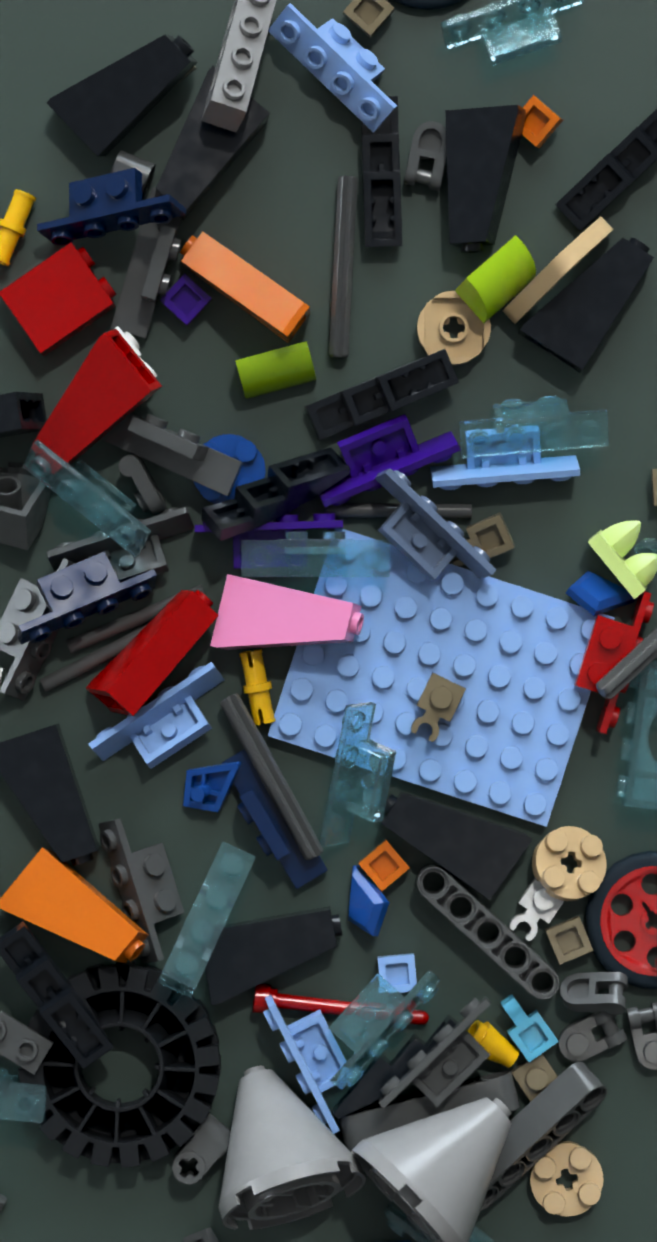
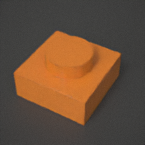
(539, 121)
(383, 865)

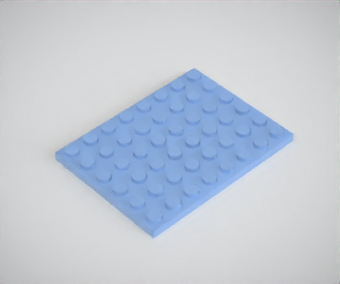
(492, 637)

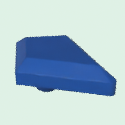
(598, 594)
(209, 786)
(366, 902)

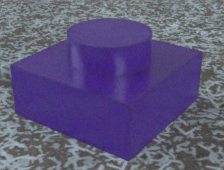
(186, 299)

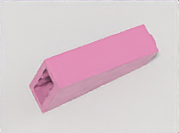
(276, 616)

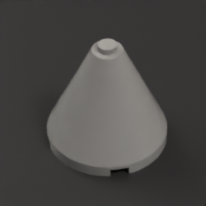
(281, 1157)
(439, 1166)

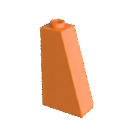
(245, 286)
(71, 907)

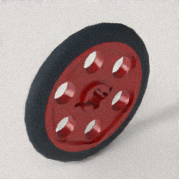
(604, 924)

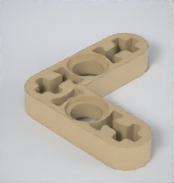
(557, 269)

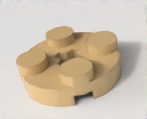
(438, 313)
(584, 848)
(584, 1190)

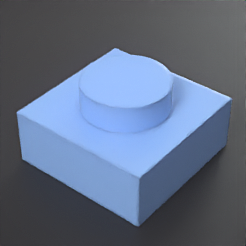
(398, 971)

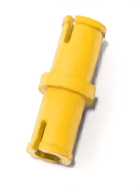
(13, 224)
(257, 686)

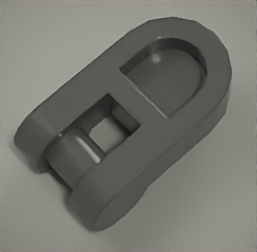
(428, 144)
(149, 495)
(582, 994)
(578, 1041)
(644, 1043)

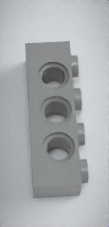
(238, 63)

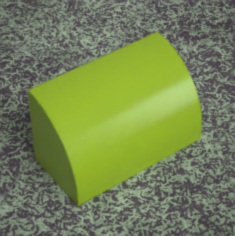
(498, 279)
(276, 370)

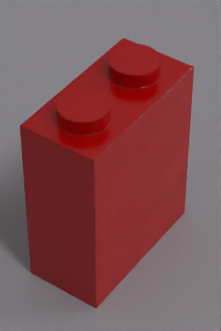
(59, 298)

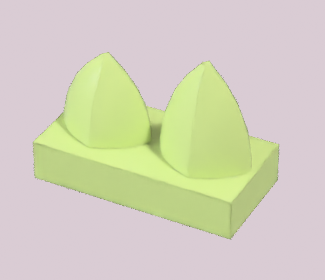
(614, 544)

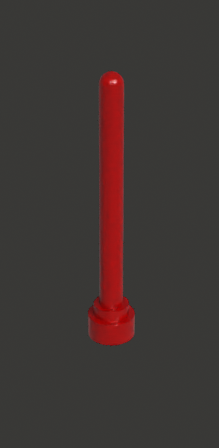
(312, 1004)

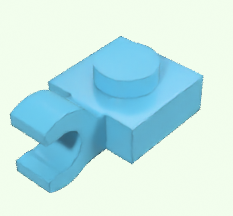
(529, 1032)

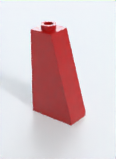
(98, 398)
(153, 653)

